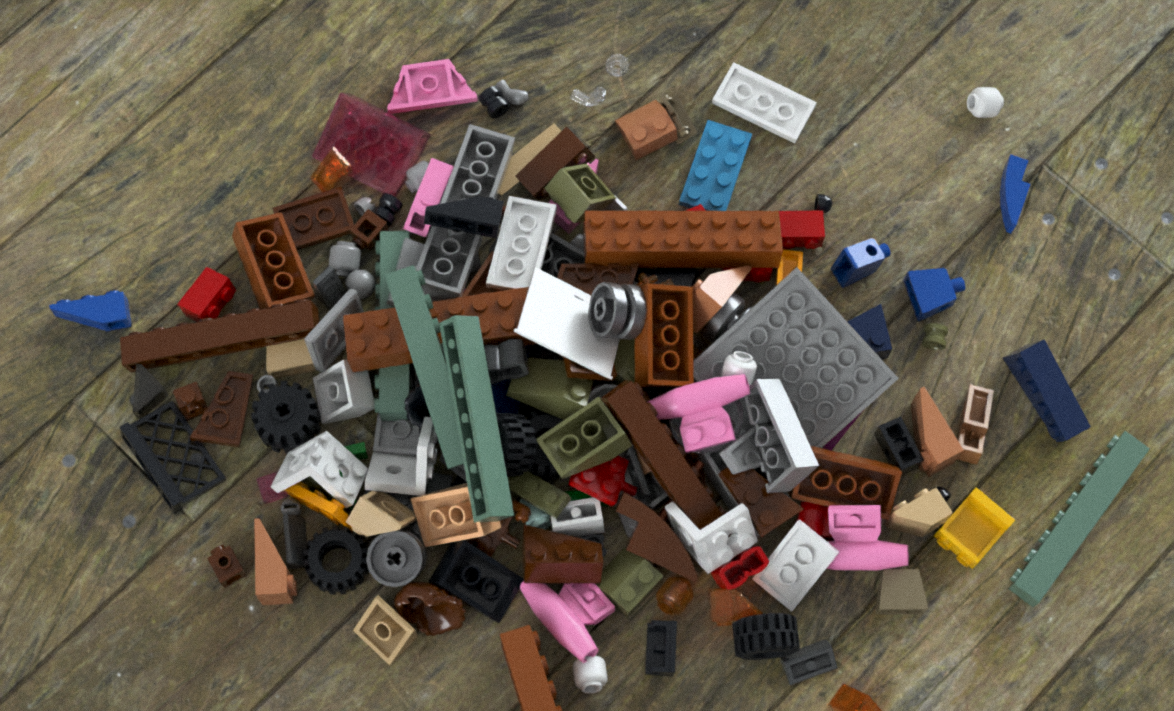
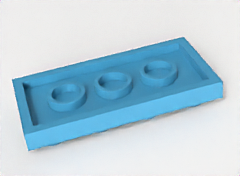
(715, 167)

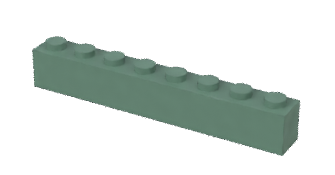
(427, 356)
(395, 380)
(476, 419)
(1078, 519)

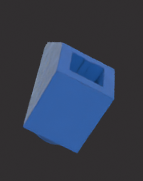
(101, 312)

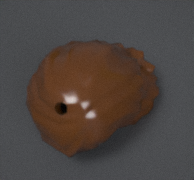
(429, 608)

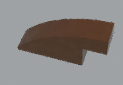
(654, 538)

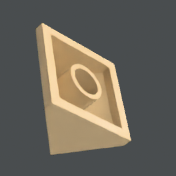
(385, 630)

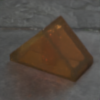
(852, 700)

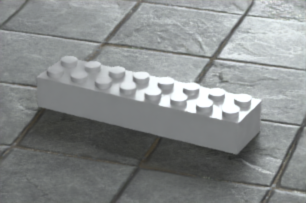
(477, 172)

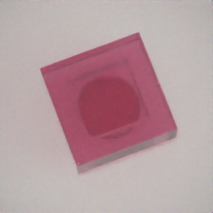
(267, 493)

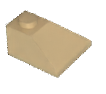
(378, 514)

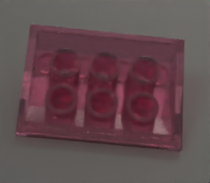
(372, 142)

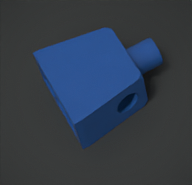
(859, 261)
(931, 291)

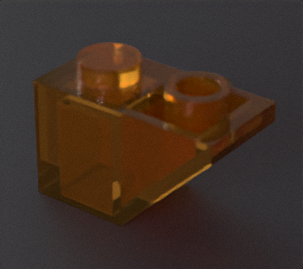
(729, 606)

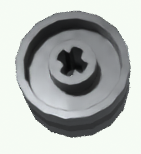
(617, 310)
(725, 317)
(381, 560)

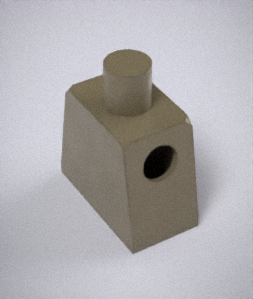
(900, 592)

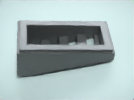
(329, 288)

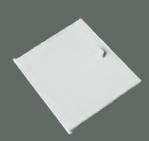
(558, 320)

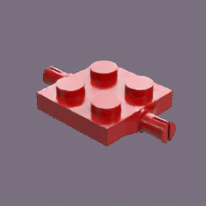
(604, 481)

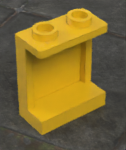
(973, 528)

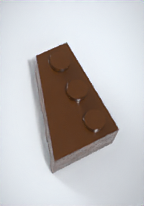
(561, 152)
(559, 558)

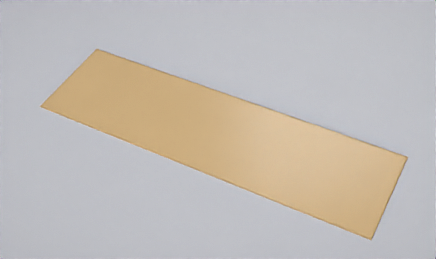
(525, 155)

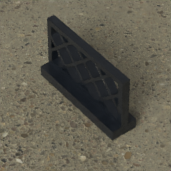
(152, 465)

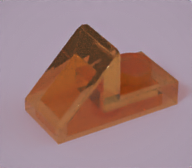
(331, 170)

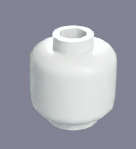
(985, 102)
(739, 364)
(590, 675)

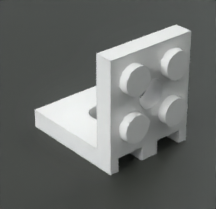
(322, 460)
(411, 471)
(711, 545)

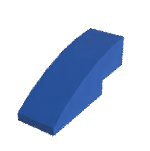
(1013, 191)

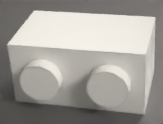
(580, 518)

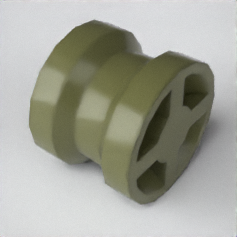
(935, 336)

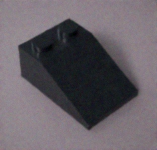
(476, 580)

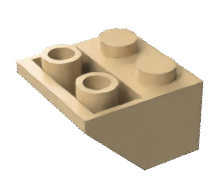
(921, 514)

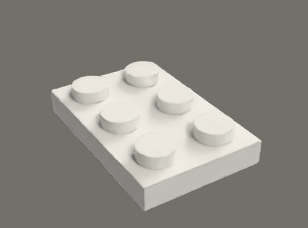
(796, 565)

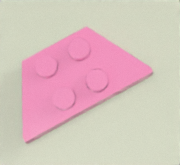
(429, 86)

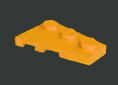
(318, 502)

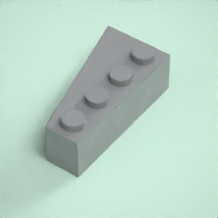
(779, 435)

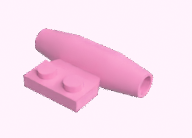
(702, 411)
(855, 537)
(569, 613)

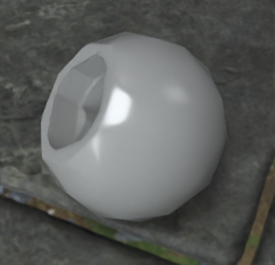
(362, 282)

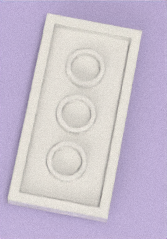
(764, 102)
(521, 243)

